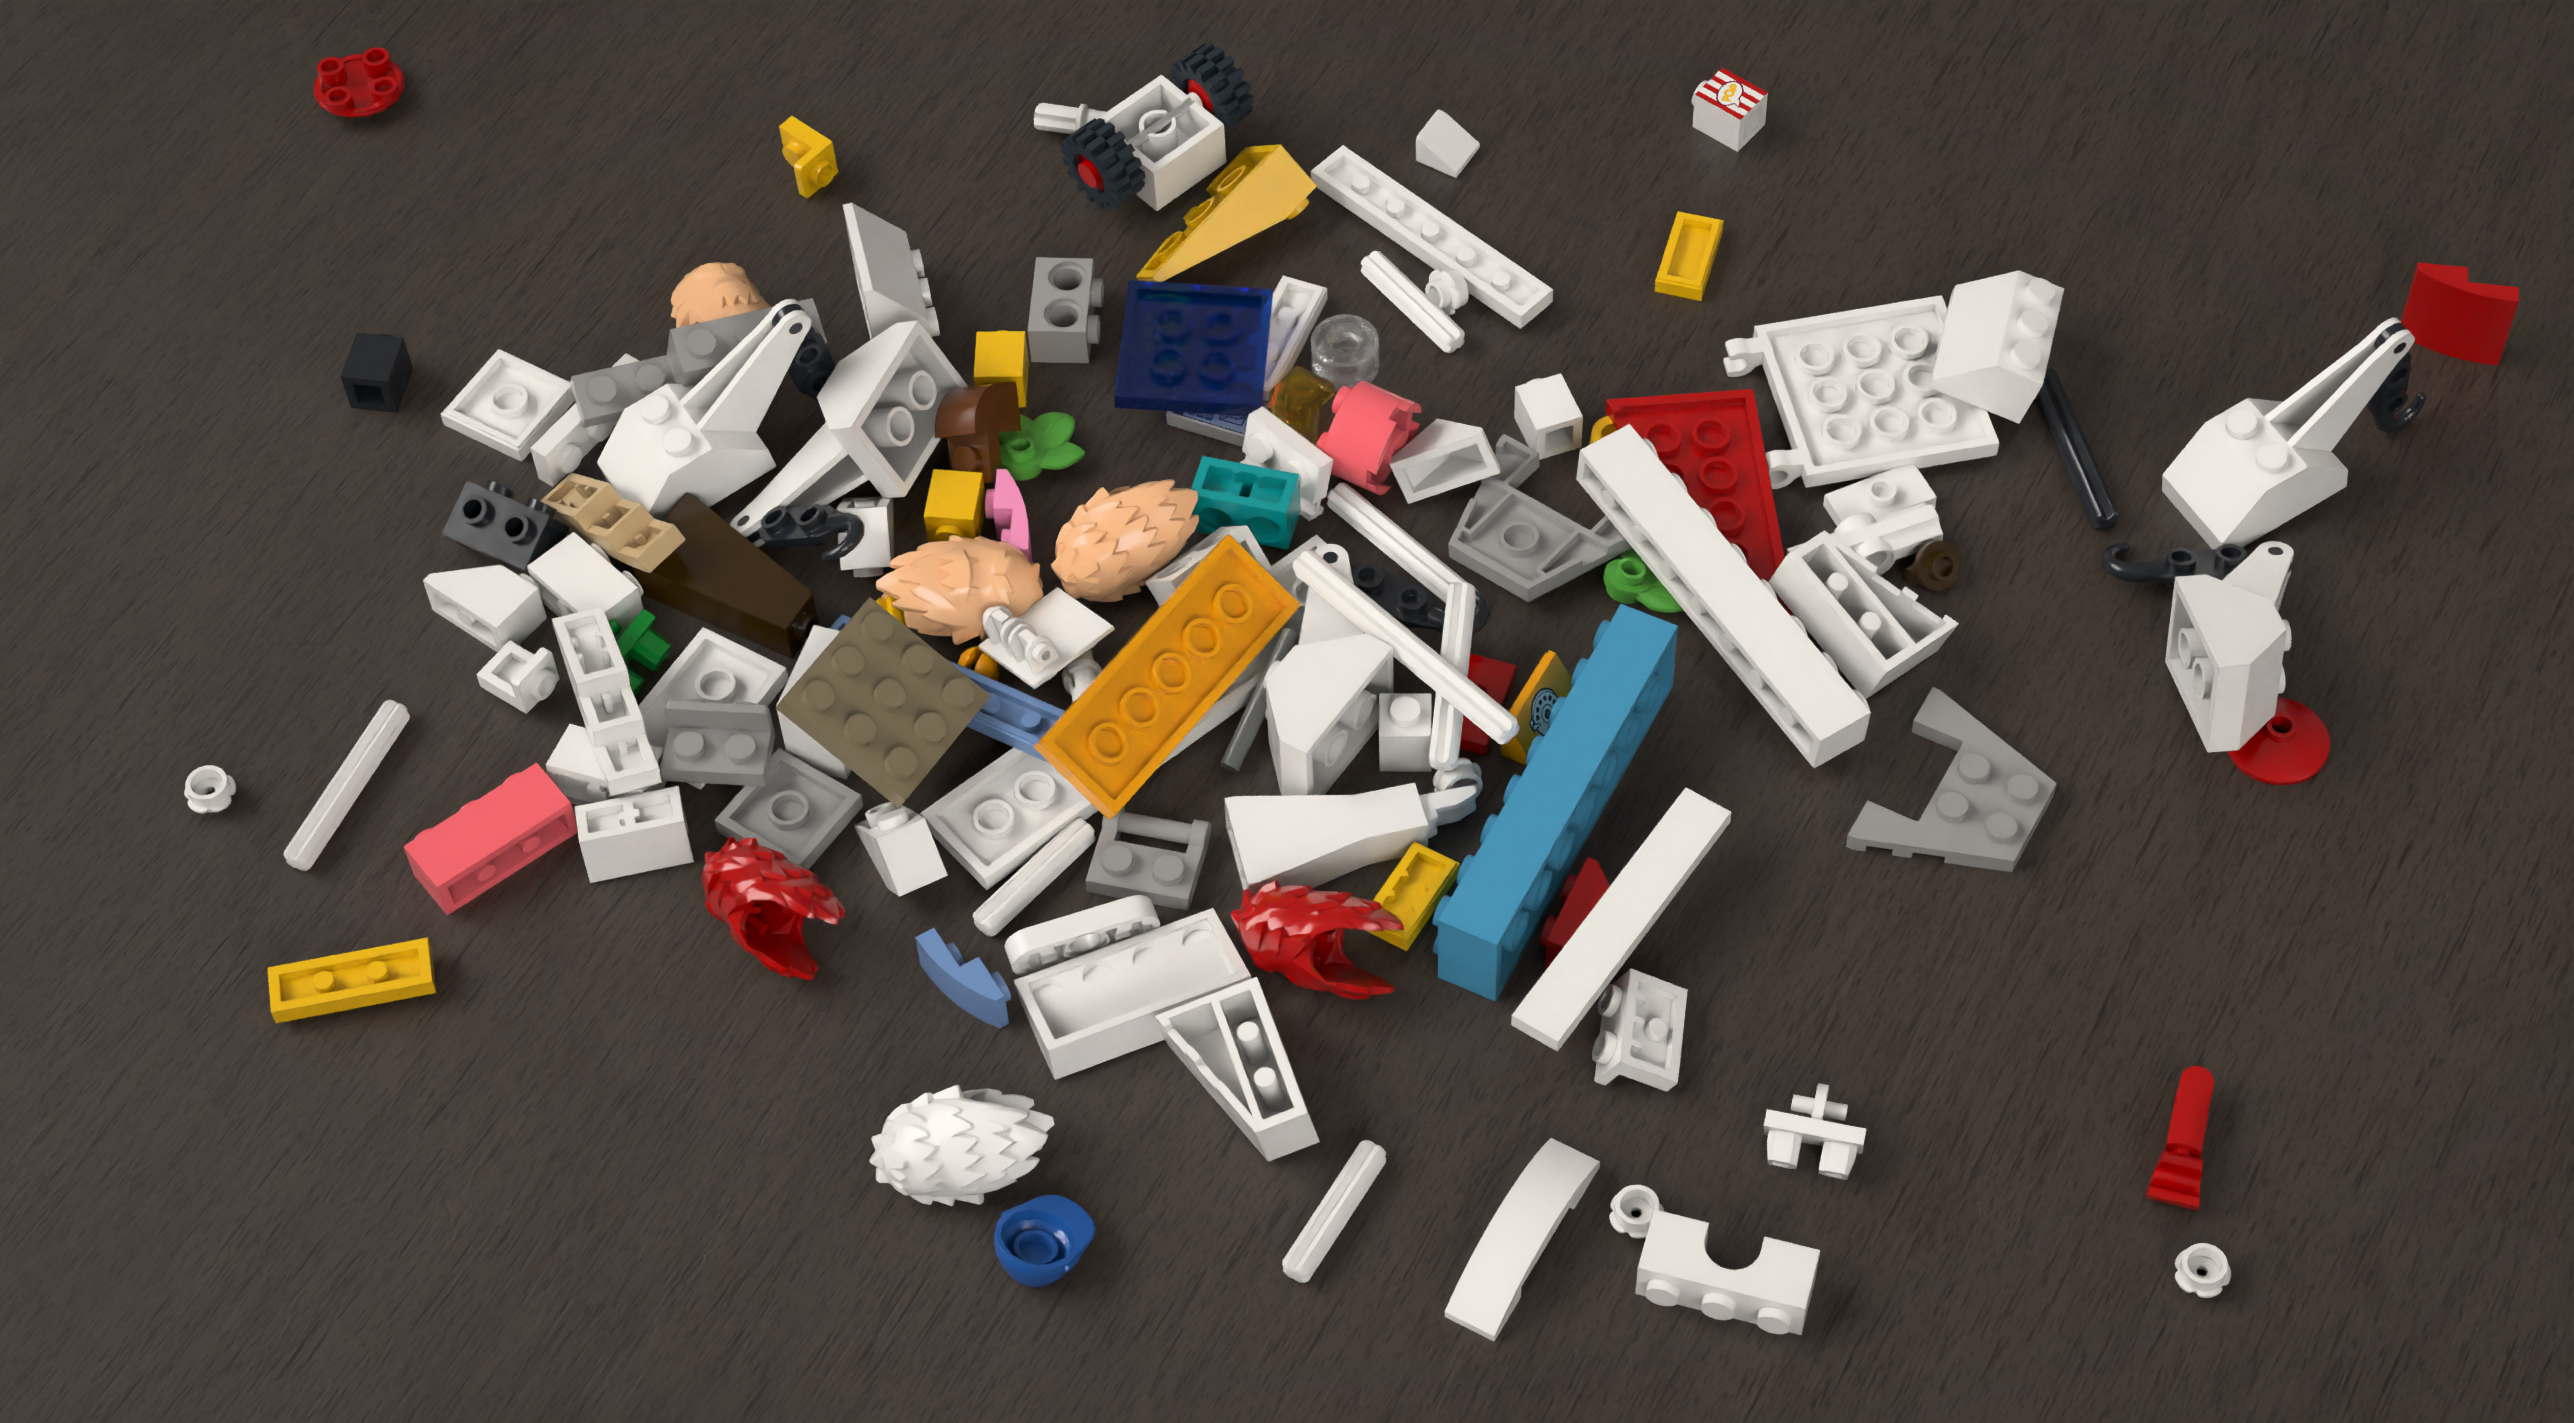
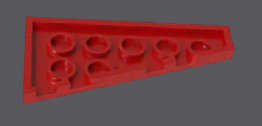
(1720, 457)

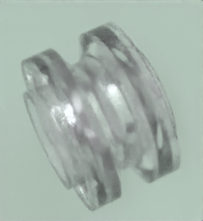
(1345, 350)

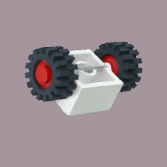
(1161, 134)

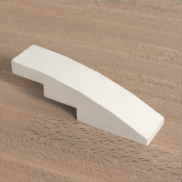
(606, 701)

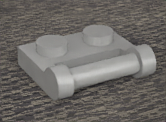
(1134, 869)

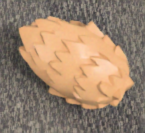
(714, 293)
(1123, 539)
(955, 581)

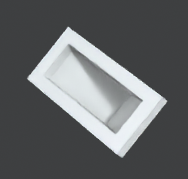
(1443, 459)

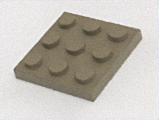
(883, 702)

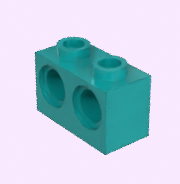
(1248, 497)

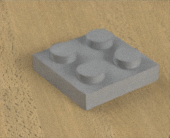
(794, 813)

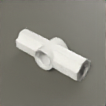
(1888, 536)

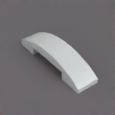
(1518, 1237)

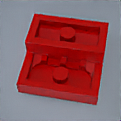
(2459, 315)

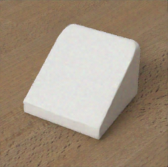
(1445, 145)

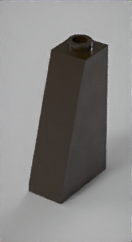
(730, 582)

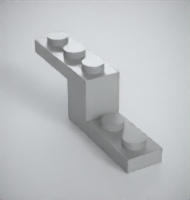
(689, 358)

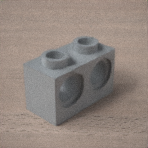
(1063, 310)

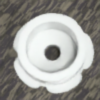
(1447, 290)
(1463, 775)
(205, 780)
(1634, 1199)
(2207, 1258)

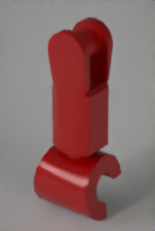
(2179, 1166)

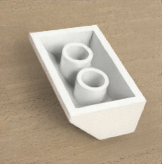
(888, 274)
(1997, 342)

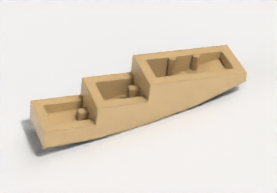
(613, 523)

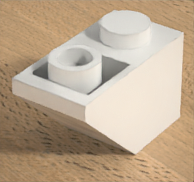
(900, 847)

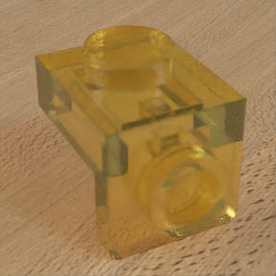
(1299, 399)

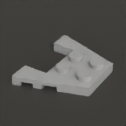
(1522, 540)
(1981, 807)

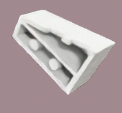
(1856, 614)
(1243, 1065)

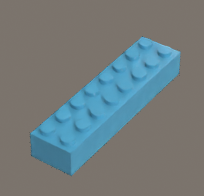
(1554, 802)

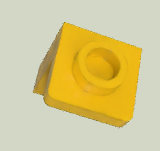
(809, 154)

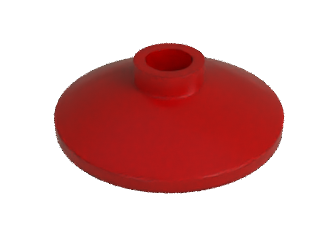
(2285, 756)

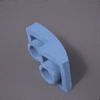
(964, 983)

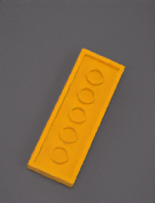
(1167, 677)

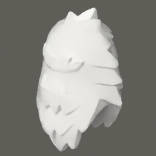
(959, 1144)

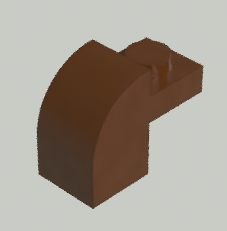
(972, 424)

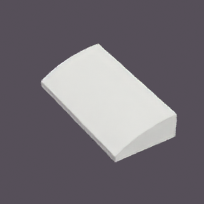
(1110, 997)

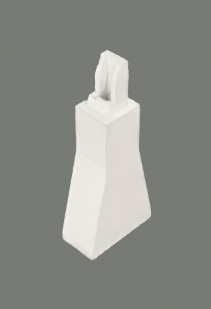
(1331, 835)

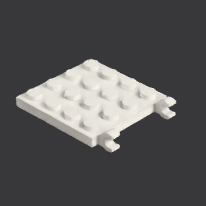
(1860, 393)

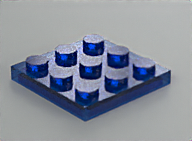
(1194, 348)

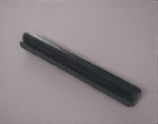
(2076, 453)

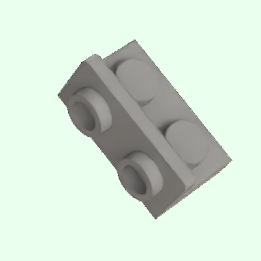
(717, 743)

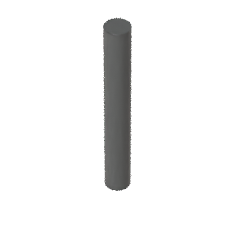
(1256, 708)

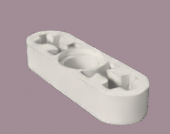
(1079, 933)

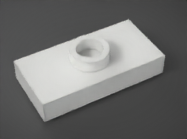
(1880, 494)

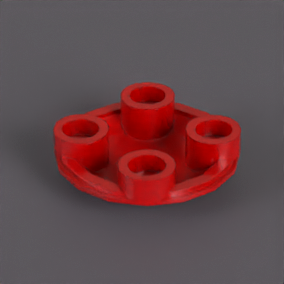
(358, 83)

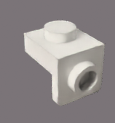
(520, 676)

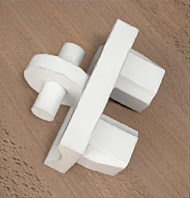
(1838, 1140)

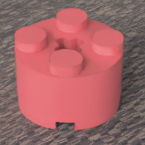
(1367, 433)

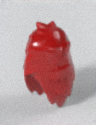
(766, 904)
(1303, 934)

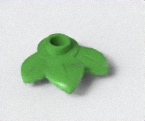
(1039, 446)
(1632, 582)

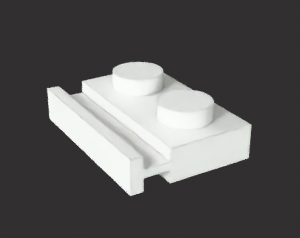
(1279, 447)

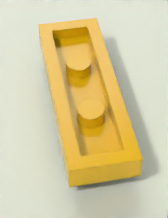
(351, 980)

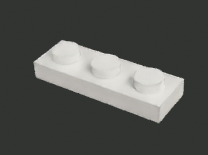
(568, 442)

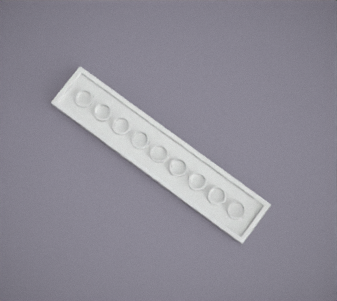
(1023, 802)

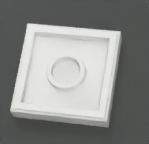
(509, 405)

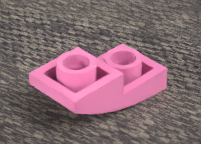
(1009, 512)

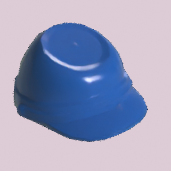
(1042, 1239)

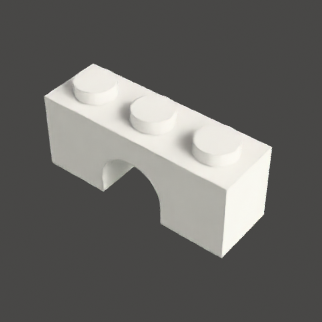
(1767, 1293)

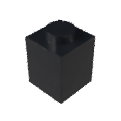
(377, 372)

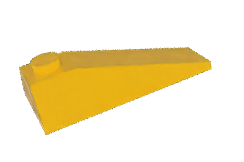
(1247, 197)

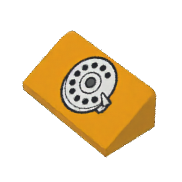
(1535, 705)

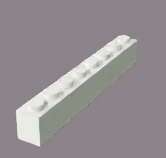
(1724, 596)

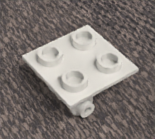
(1042, 638)

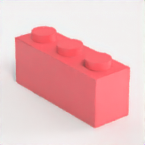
(491, 838)

